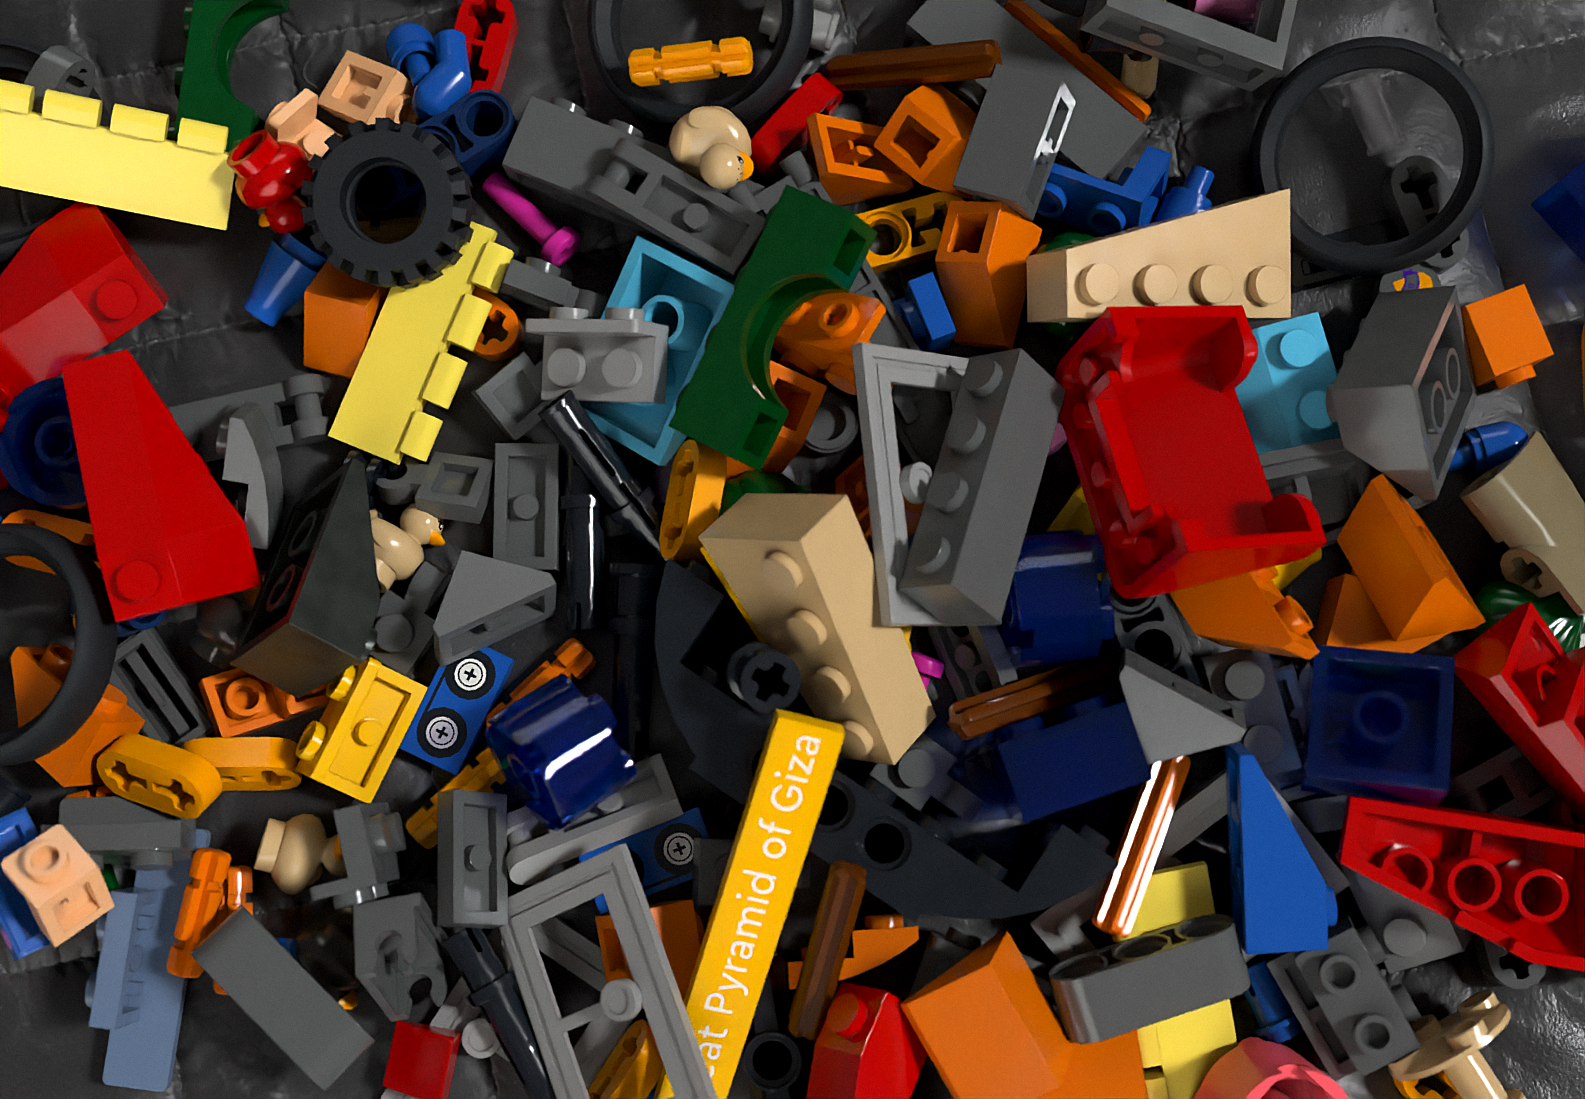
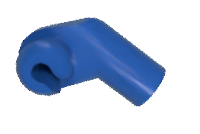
(447, 80)

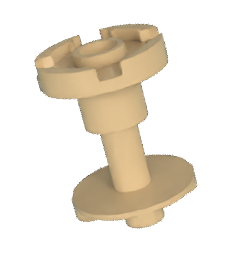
(1455, 1047)

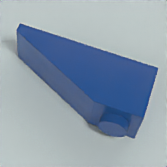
(1274, 883)

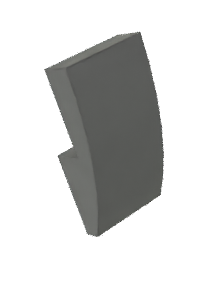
(253, 460)

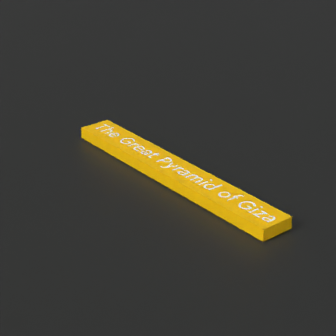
(757, 889)

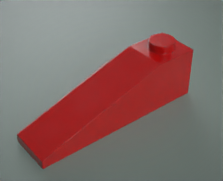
(70, 295)
(152, 504)
(1484, 871)
(865, 1048)

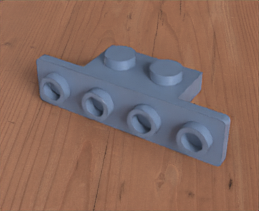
(131, 984)

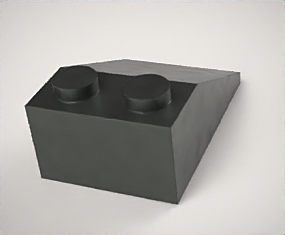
(317, 592)

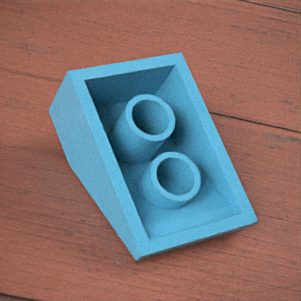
(689, 300)
(1288, 385)

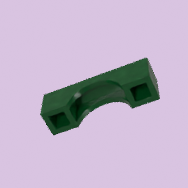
(204, 77)
(802, 254)

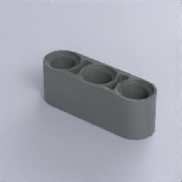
(1149, 978)
(282, 997)

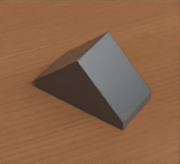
(489, 603)
(1173, 713)

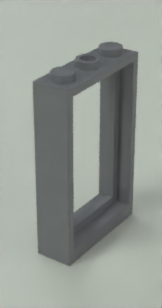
(1197, 40)

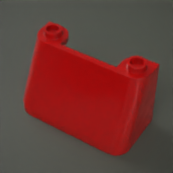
(1171, 451)

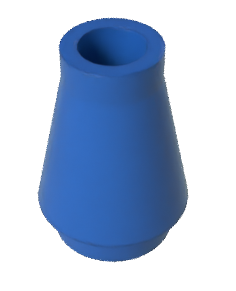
(283, 277)

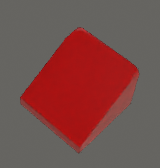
(422, 1060)

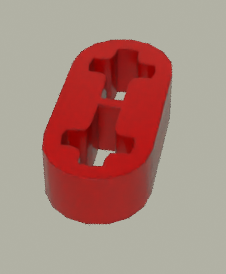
(499, 42)
(787, 127)

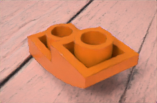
(247, 704)
(878, 943)

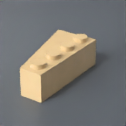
(1196, 259)
(816, 599)

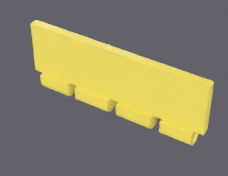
(114, 166)
(409, 357)
(1195, 1040)

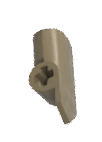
(1539, 518)

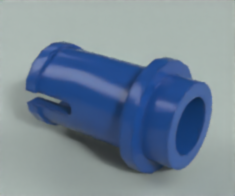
(1269, 1004)

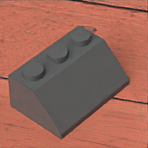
(1406, 387)

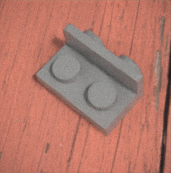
(603, 358)

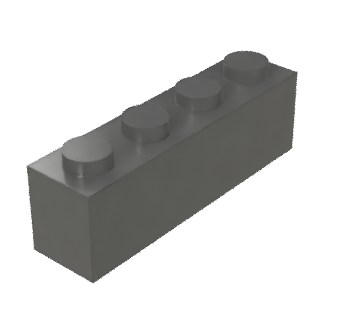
(1099, 128)
(562, 151)
(983, 489)

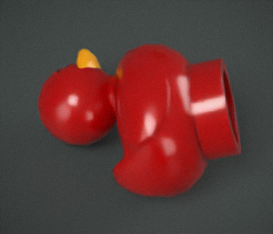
(268, 178)

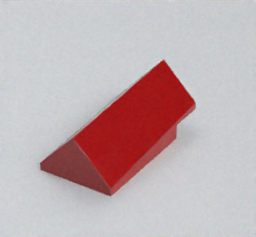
(1533, 696)

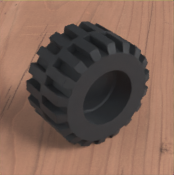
(343, 173)

